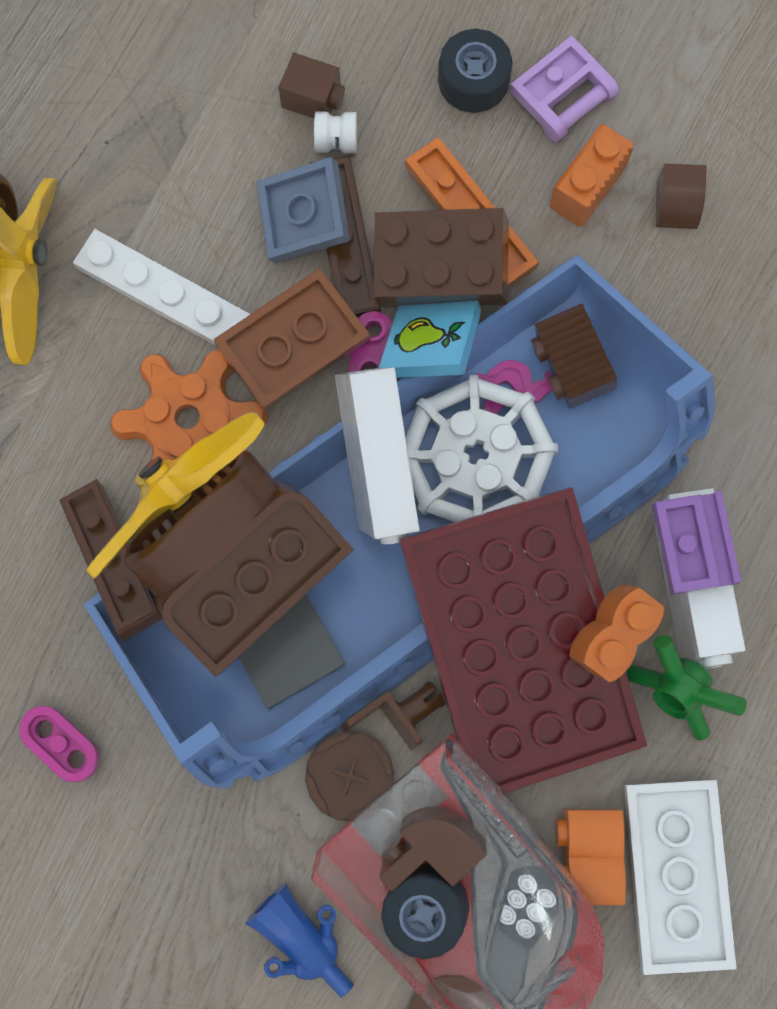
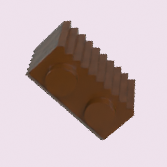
(574, 356)

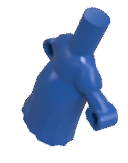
(295, 935)

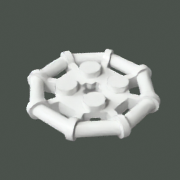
(473, 428)

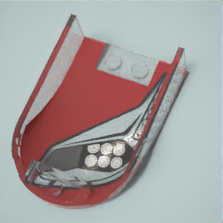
(528, 922)

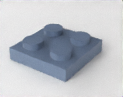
(303, 210)

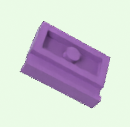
(696, 543)

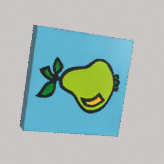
(431, 339)

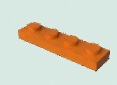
(454, 189)

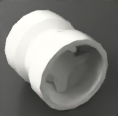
(335, 132)

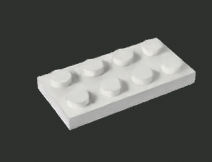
(679, 877)

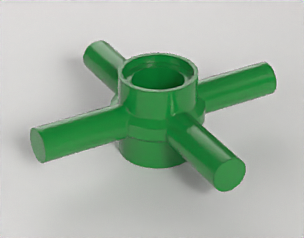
(684, 688)

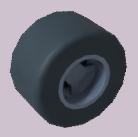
(471, 55)
(421, 928)

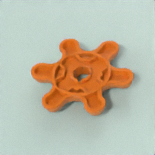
(173, 392)

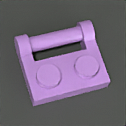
(556, 78)

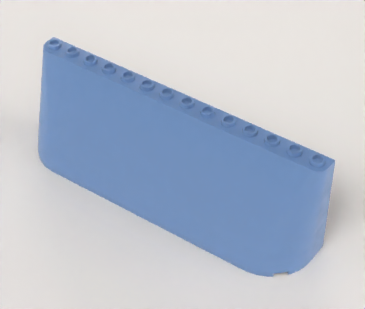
(610, 451)

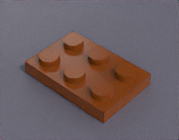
(292, 339)

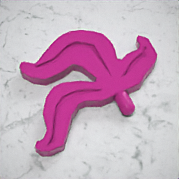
(519, 378)

